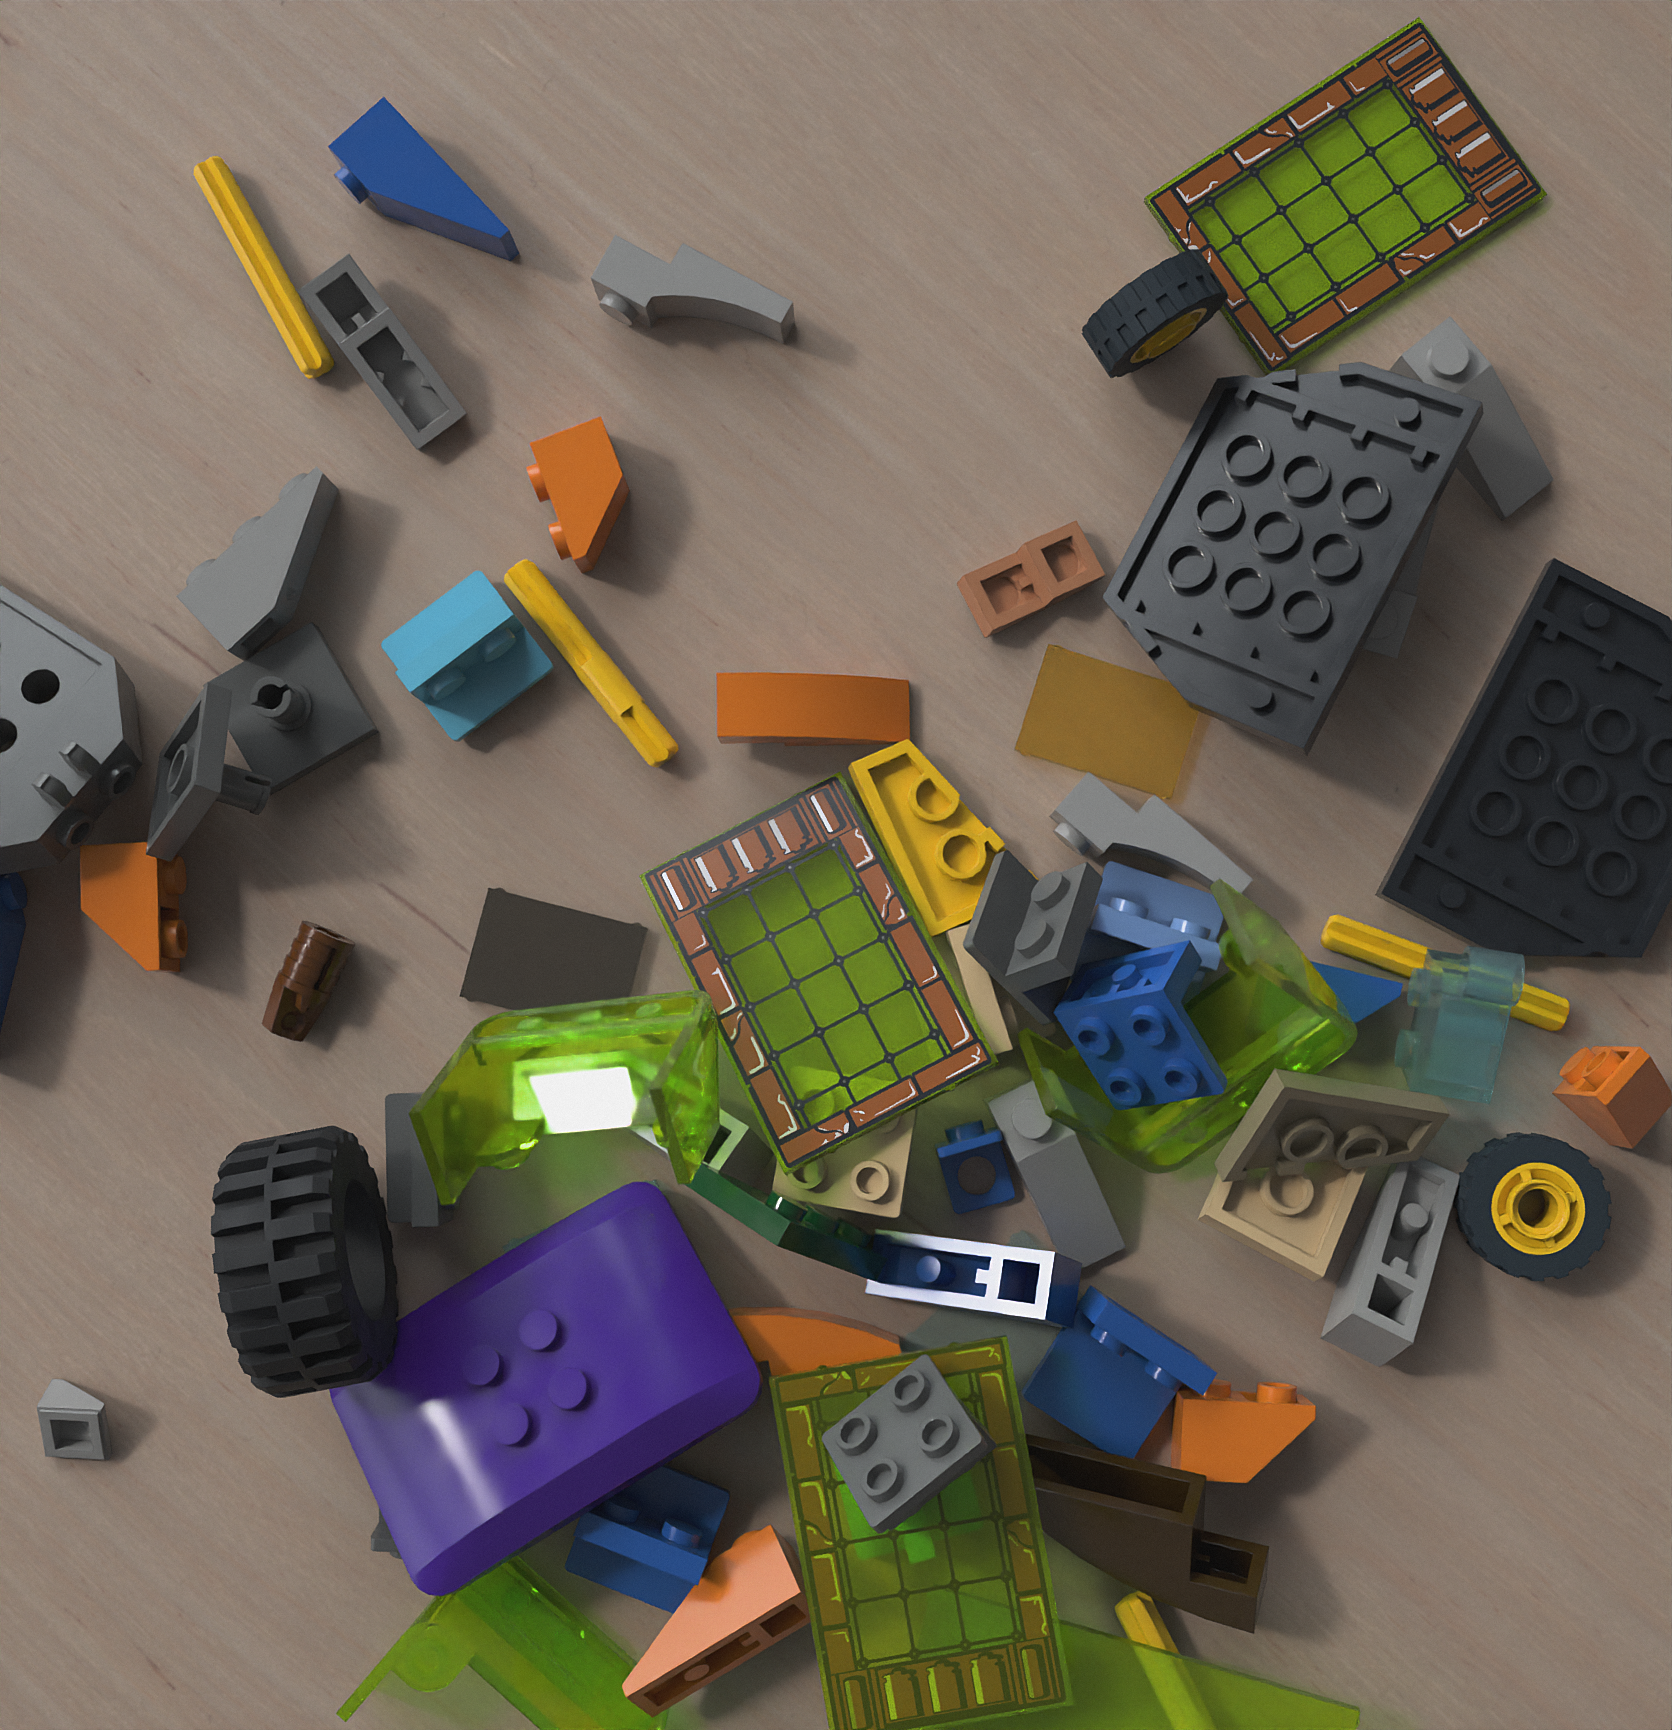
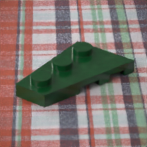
(790, 1224)

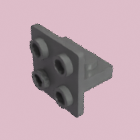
(1032, 930)
(906, 1444)

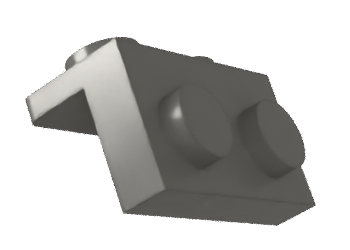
(409, 1182)

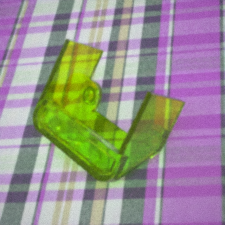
(1253, 1019)
(574, 1073)
(525, 1646)

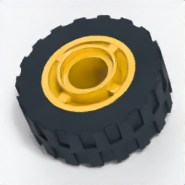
(1154, 313)
(1572, 1213)

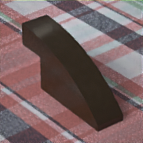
(1147, 1530)

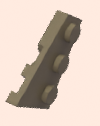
(1326, 1119)

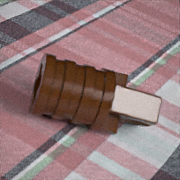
(306, 980)

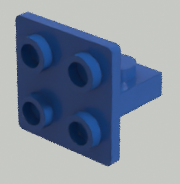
(650, 1537)

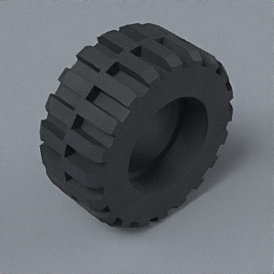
(305, 1262)

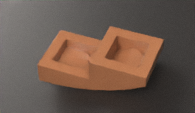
(1030, 579)

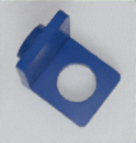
(974, 1141)

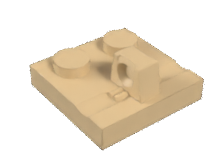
(1287, 1216)

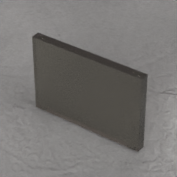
(549, 955)

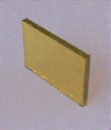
(1107, 722)

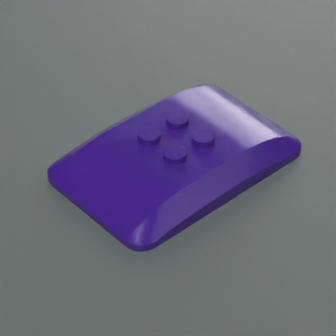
(546, 1387)

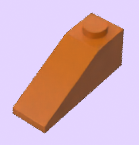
(735, 1612)

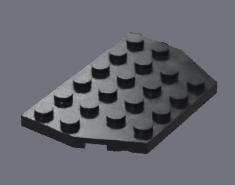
(1286, 538)
(1557, 788)

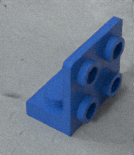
(1135, 1030)
(1112, 1375)

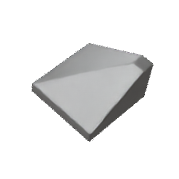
(73, 1423)

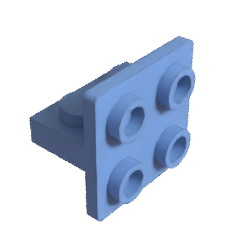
(1149, 912)

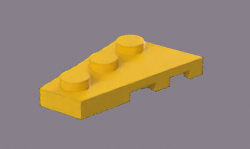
(927, 833)

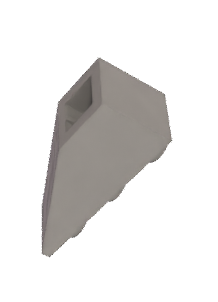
(261, 576)

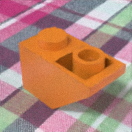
(585, 488)
(136, 901)
(1614, 1092)
(1235, 1432)

